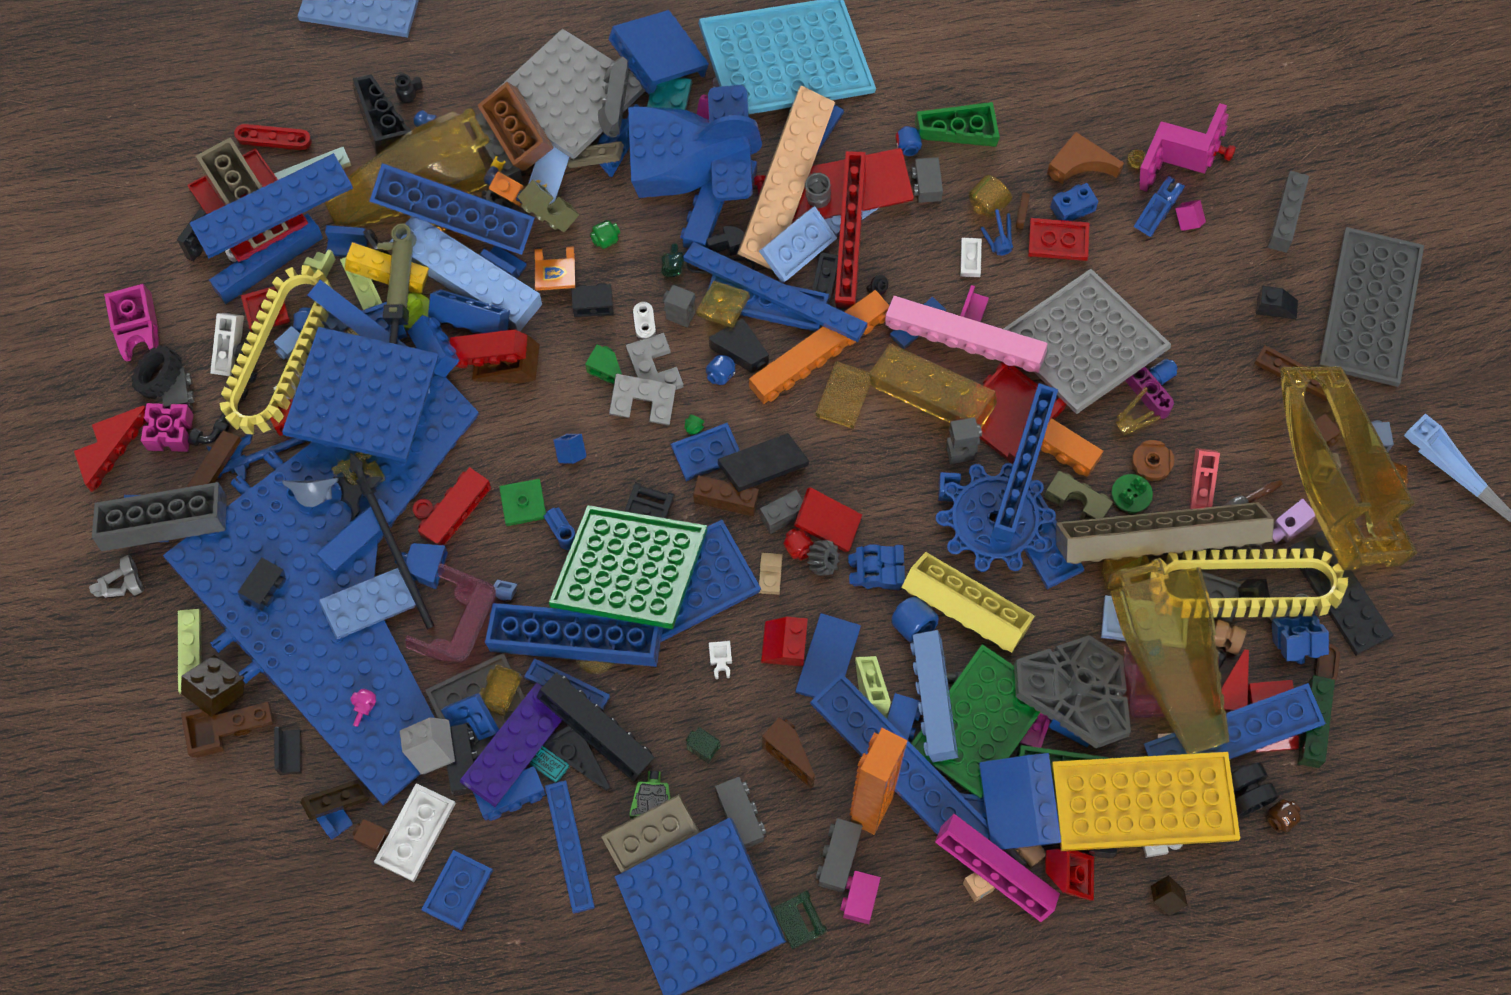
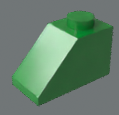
(603, 364)

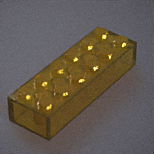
(931, 387)

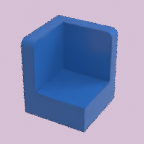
(570, 448)
(943, 480)

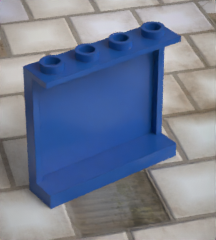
(657, 49)

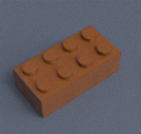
(515, 126)

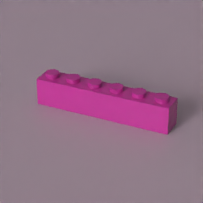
(997, 868)

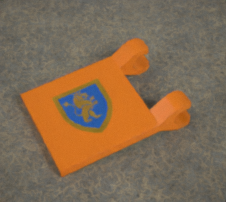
(554, 272)

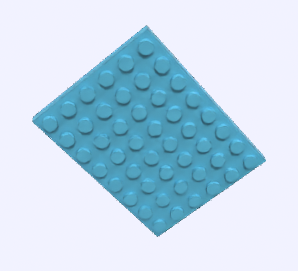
(785, 48)

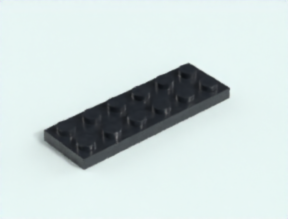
(1356, 614)

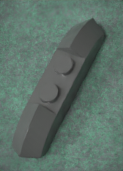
(613, 105)

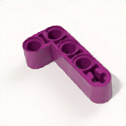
(1160, 401)

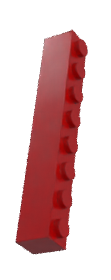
(850, 229)

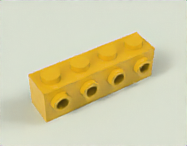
(377, 266)

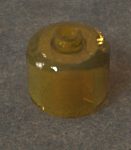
(988, 196)

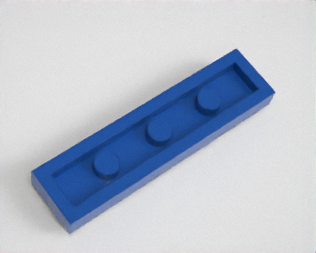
(542, 672)

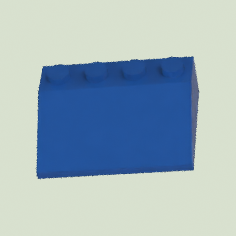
(1020, 801)

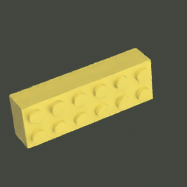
(968, 602)

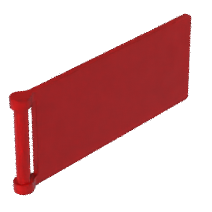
(884, 186)

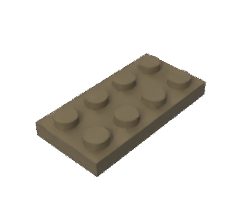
(650, 833)

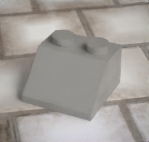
(428, 744)

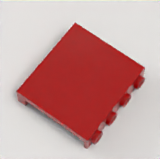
(1007, 420)

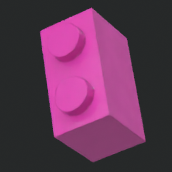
(861, 897)

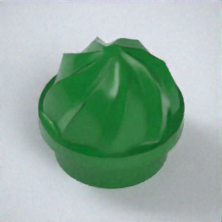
(693, 424)

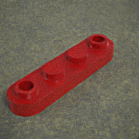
(272, 137)

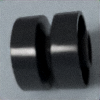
(1252, 795)

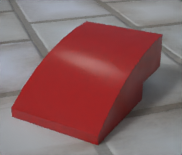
(1264, 690)

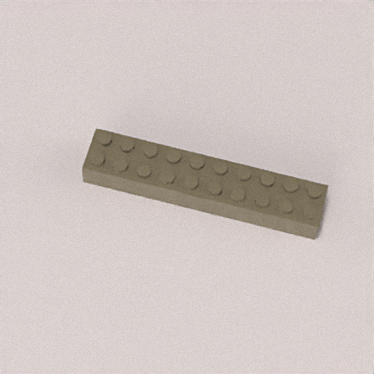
(1164, 532)

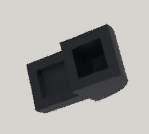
(729, 240)

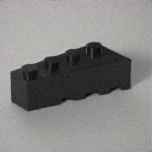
(378, 113)

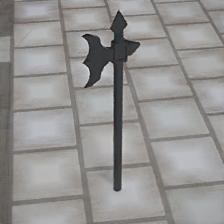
(366, 486)

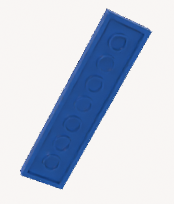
(271, 205)
(1256, 725)

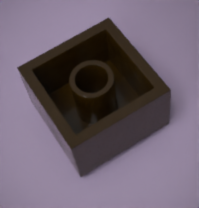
(212, 685)

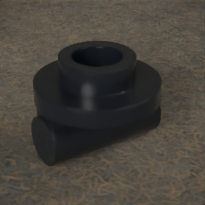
(879, 284)

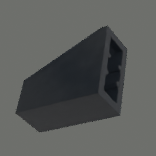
(741, 346)

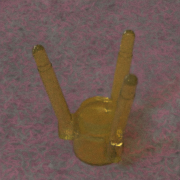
(1128, 424)

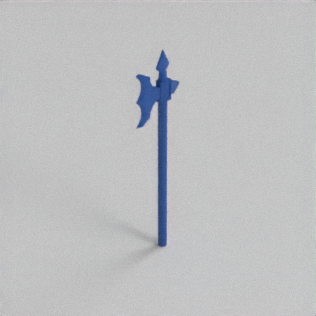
(240, 462)

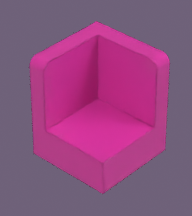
(1190, 215)

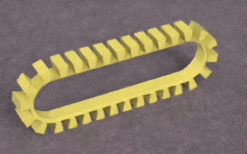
(257, 342)
(1323, 603)

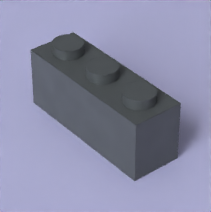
(737, 806)
(839, 855)

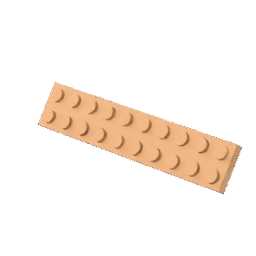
(787, 172)

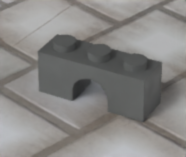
(963, 440)

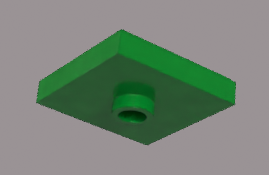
(522, 502)

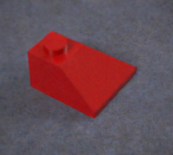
(1071, 872)

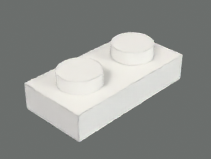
(970, 257)

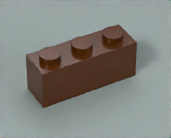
(724, 496)

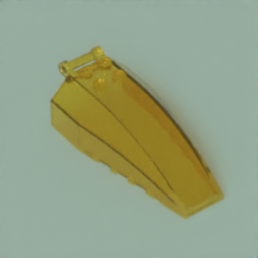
(433, 150)
(1173, 643)

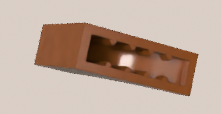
(1082, 156)

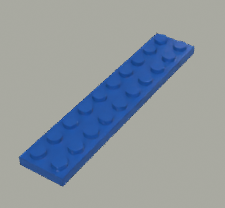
(918, 780)

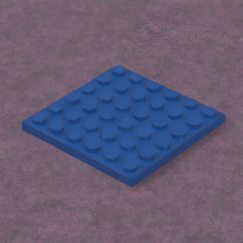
(361, 394)
(699, 909)

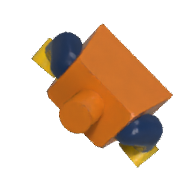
(503, 185)

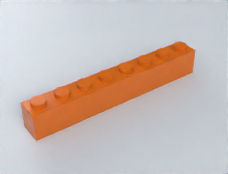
(814, 351)

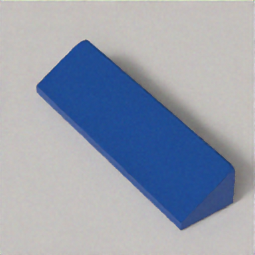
(353, 537)

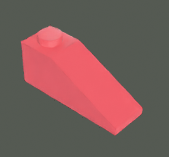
(1204, 478)

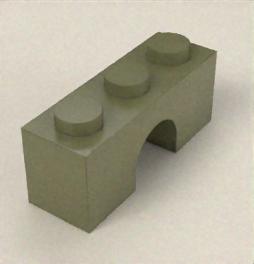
(558, 214)
(1066, 487)

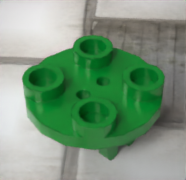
(1125, 500)

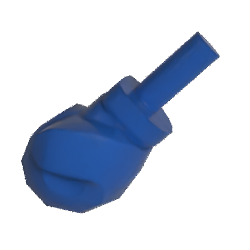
(422, 117)

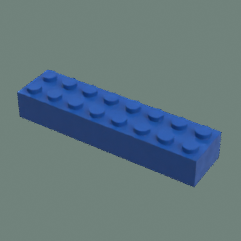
(452, 208)
(571, 635)

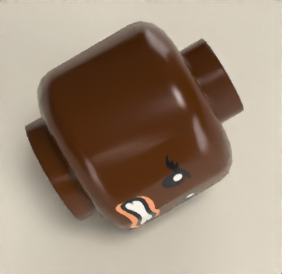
(1284, 815)

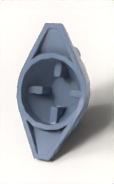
(311, 492)

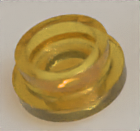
(1136, 154)

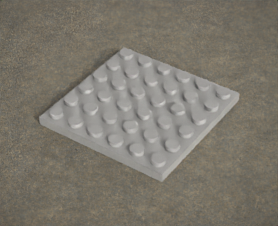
(567, 91)
(1090, 339)

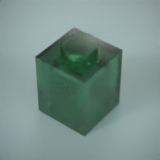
(702, 744)

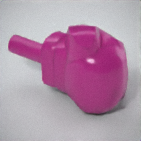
(364, 702)

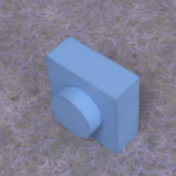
(505, 590)

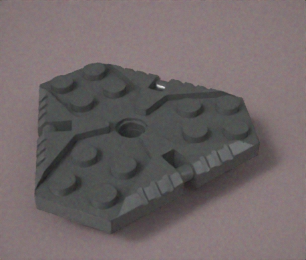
(1081, 682)

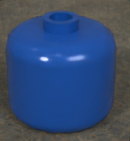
(914, 617)

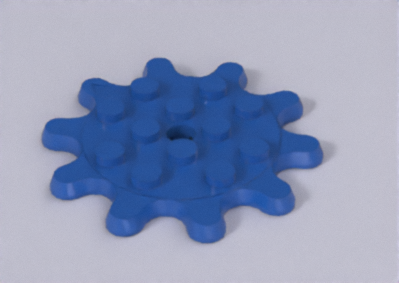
(972, 524)

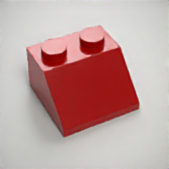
(785, 641)

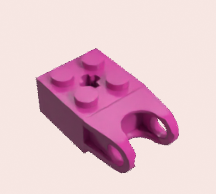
(132, 319)

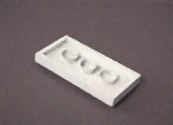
(414, 832)

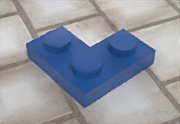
(473, 711)

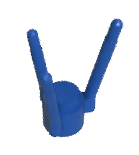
(1002, 244)

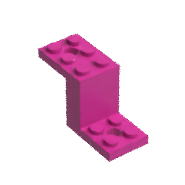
(1183, 147)

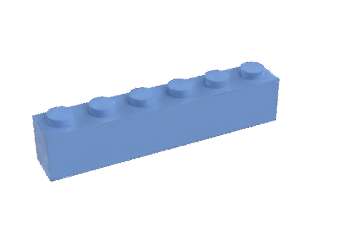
(935, 696)

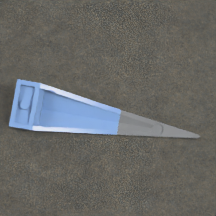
(1441, 451)

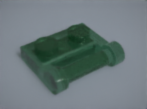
(793, 924)

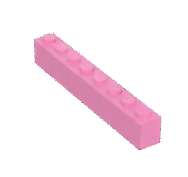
(966, 334)

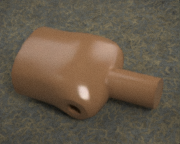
(1032, 854)

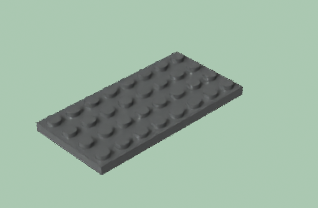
(1372, 306)

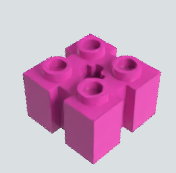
(167, 427)

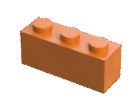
(1070, 448)

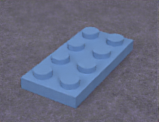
(367, 603)

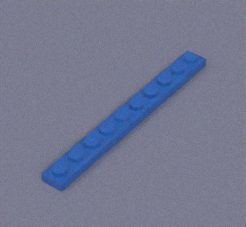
(775, 292)

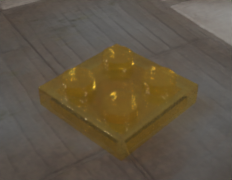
(723, 304)

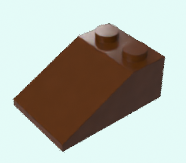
(508, 372)
(785, 746)

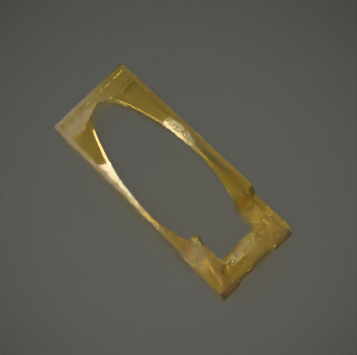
(1329, 494)

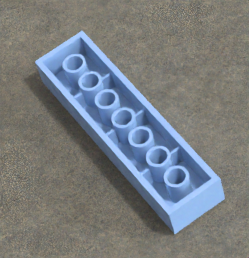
(471, 274)

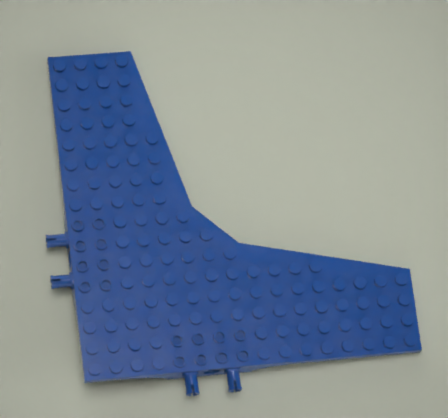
(291, 635)

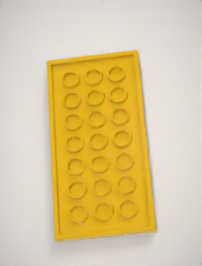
(1145, 801)

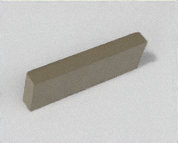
(597, 155)

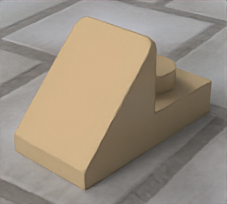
(770, 573)

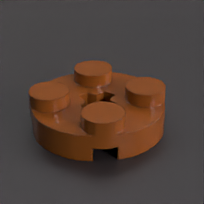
(1154, 449)

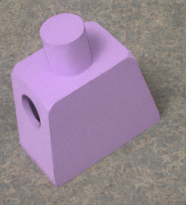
(1297, 517)

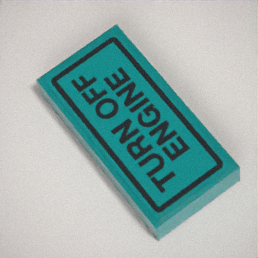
(549, 764)

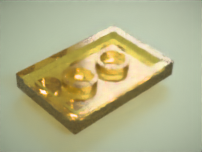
(844, 395)

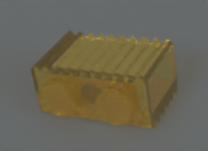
(500, 689)

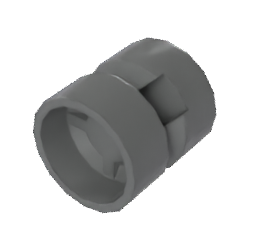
(818, 190)

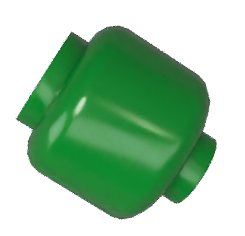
(605, 234)

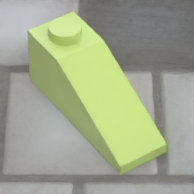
(872, 683)

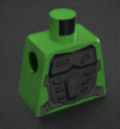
(649, 794)

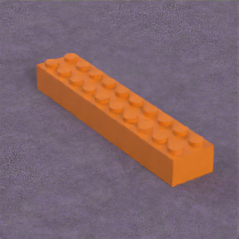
(877, 779)

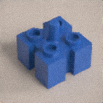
(1300, 637)

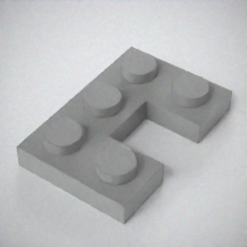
(642, 356)
(629, 388)

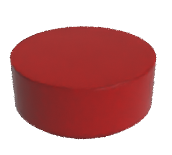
(422, 509)

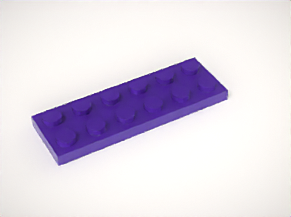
(511, 749)

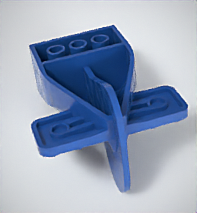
(682, 151)

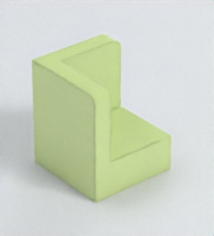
(321, 261)

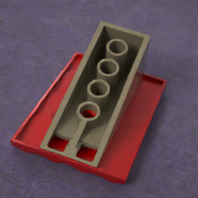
(231, 177)

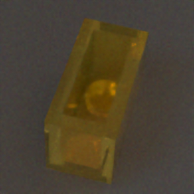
(1111, 568)

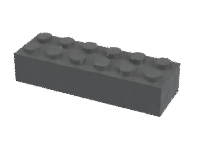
(159, 516)

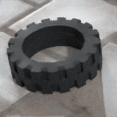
(165, 378)

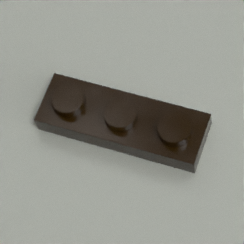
(335, 799)

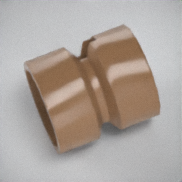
(1229, 637)

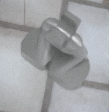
(131, 580)

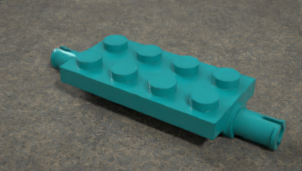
(671, 94)

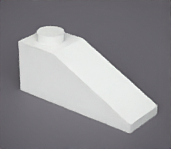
(226, 339)

